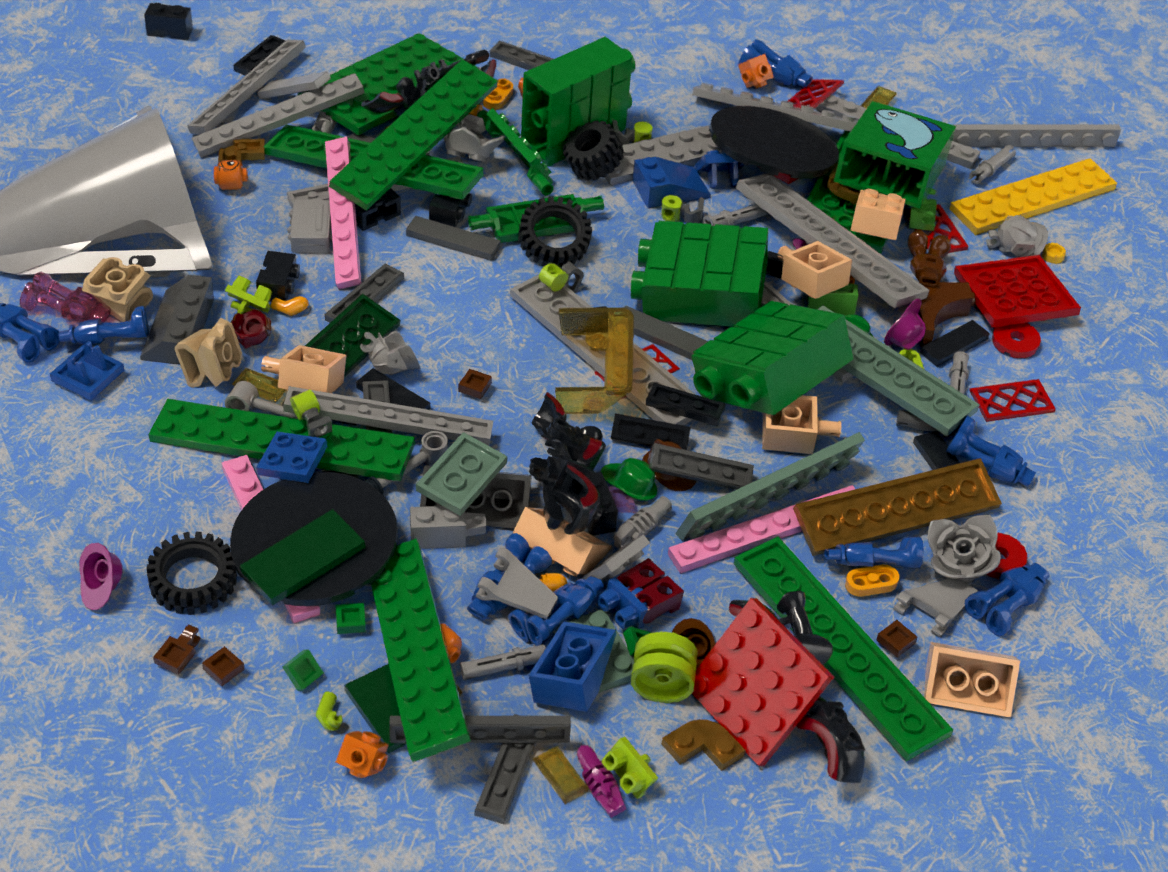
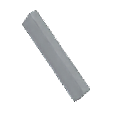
(293, 85)

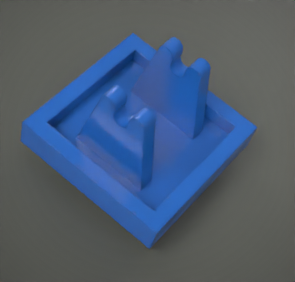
(713, 162)
(87, 371)
(292, 457)

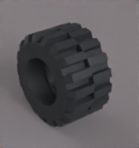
(593, 150)

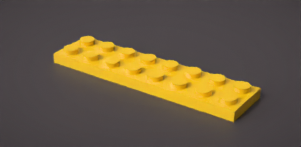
(1033, 195)

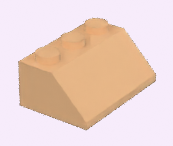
(576, 552)
(971, 679)

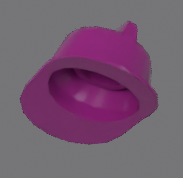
(907, 329)
(99, 575)

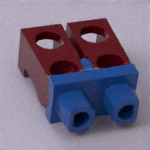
(640, 597)

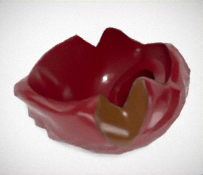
(251, 327)

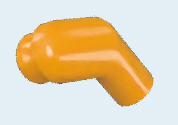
(291, 306)

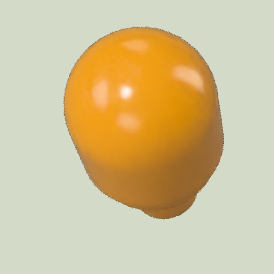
(553, 580)

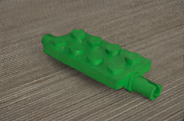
(538, 172)
(506, 218)

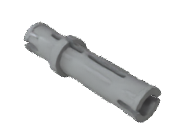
(988, 167)
(959, 371)
(493, 664)

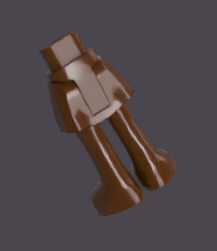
(928, 267)

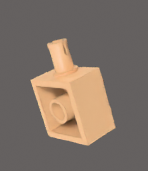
(878, 214)
(815, 269)
(308, 369)
(796, 427)

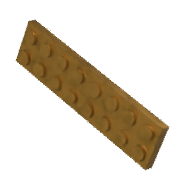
(896, 506)

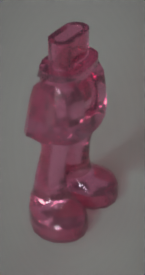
(77, 304)

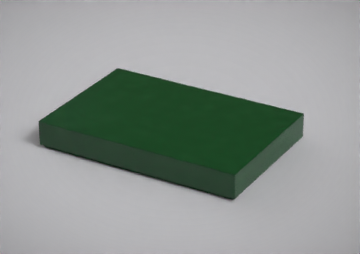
(376, 702)

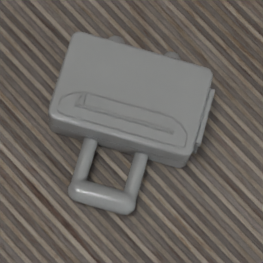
(310, 226)

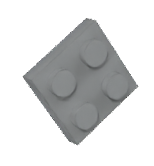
(617, 561)

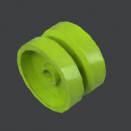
(664, 667)

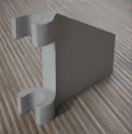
(517, 587)
(939, 599)

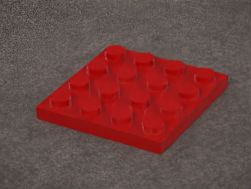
(1017, 291)
(759, 681)

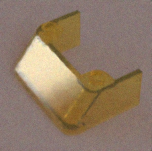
(605, 331)

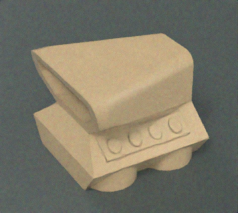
(118, 287)
(209, 354)

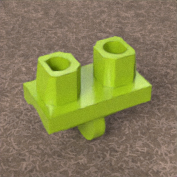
(239, 291)
(631, 767)

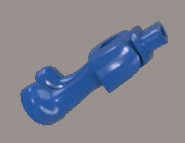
(784, 70)
(97, 331)
(28, 344)
(1000, 462)
(864, 554)
(536, 561)
(1022, 587)
(571, 602)

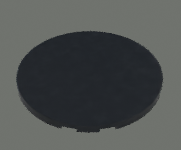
(773, 141)
(294, 504)

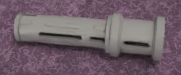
(735, 217)

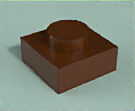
(475, 383)
(896, 638)
(223, 666)

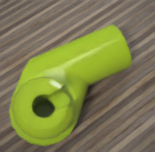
(325, 712)

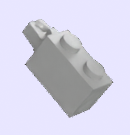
(443, 528)

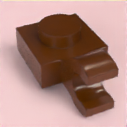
(178, 652)

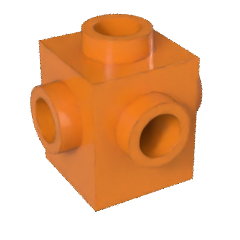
(756, 71)
(363, 753)

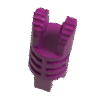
(600, 782)

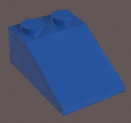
(661, 177)
(572, 666)

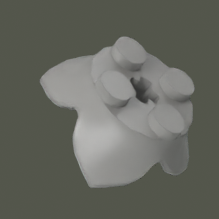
(464, 142)
(976, 536)

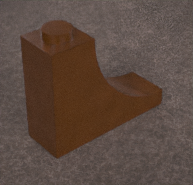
(942, 303)

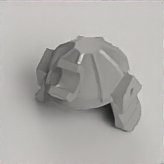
(1019, 237)
(390, 353)

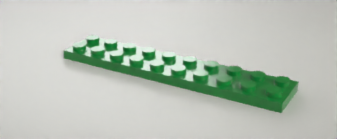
(413, 135)
(428, 174)
(250, 433)
(418, 656)
(856, 660)

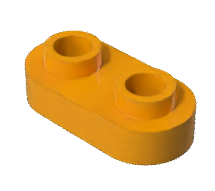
(499, 95)
(869, 580)

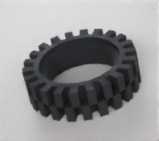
(554, 209)
(195, 597)

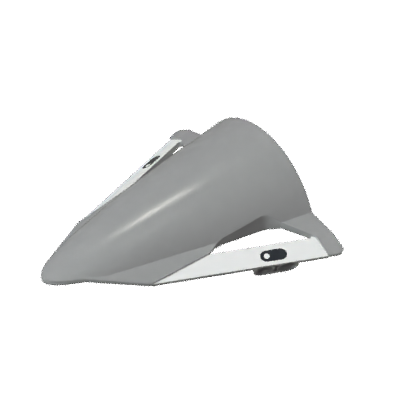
(101, 193)

